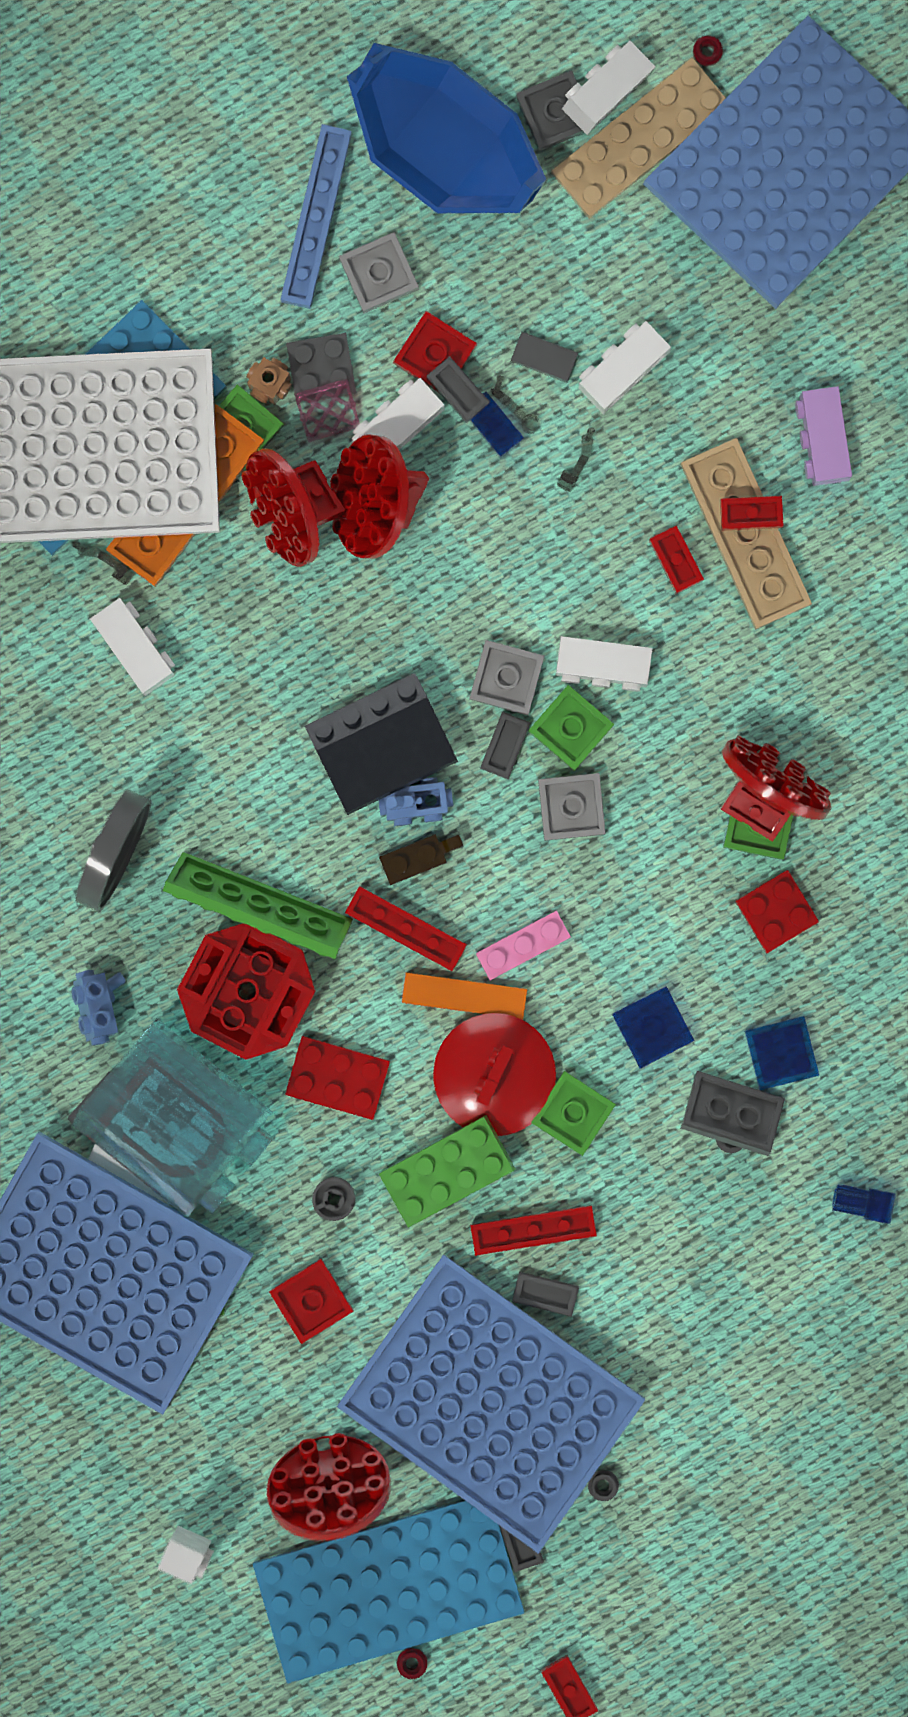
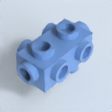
(410, 803)
(95, 1002)

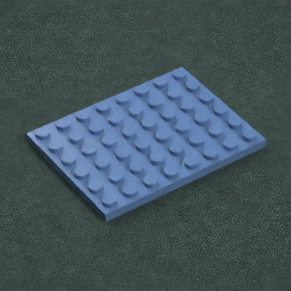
(788, 162)
(109, 1273)
(491, 1403)

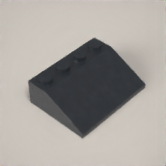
(381, 743)

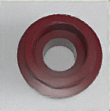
(707, 41)
(412, 1673)

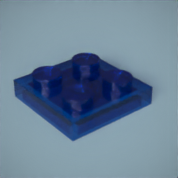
(652, 1027)
(781, 1053)

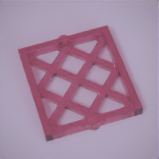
(322, 390)

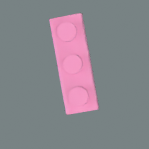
(523, 945)

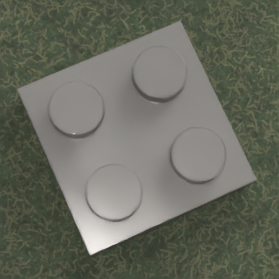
(378, 272)
(506, 677)
(571, 807)

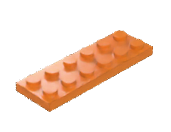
(155, 555)

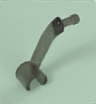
(512, 406)
(568, 480)
(121, 572)

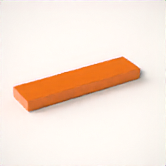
(463, 995)

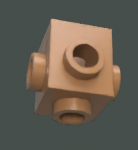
(273, 390)

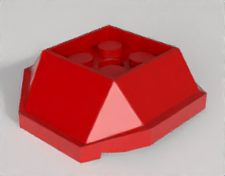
(213, 997)

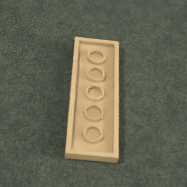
(638, 138)
(753, 556)

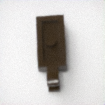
(417, 857)

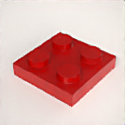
(430, 345)
(776, 911)
(311, 1301)

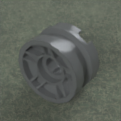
(336, 1186)

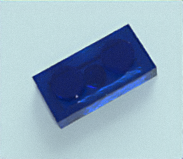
(496, 428)

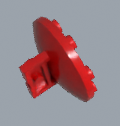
(376, 496)
(293, 500)
(765, 794)
(494, 1070)
(328, 1490)

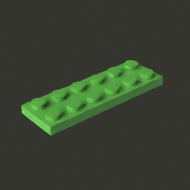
(258, 905)

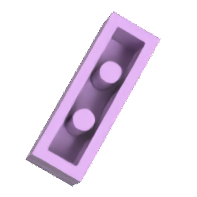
(824, 436)

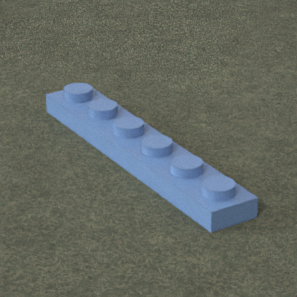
(316, 216)

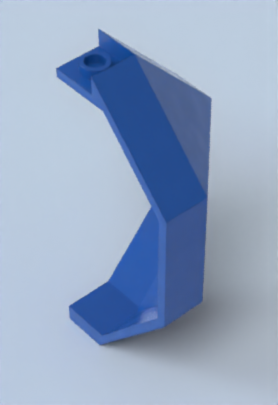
(443, 134)

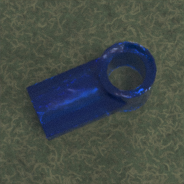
(870, 1203)

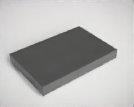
(732, 1113)

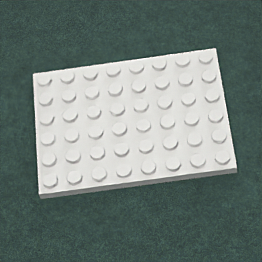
(107, 446)

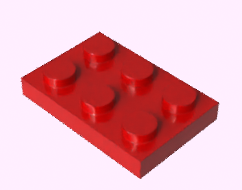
(337, 1077)

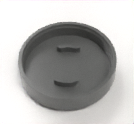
(113, 850)

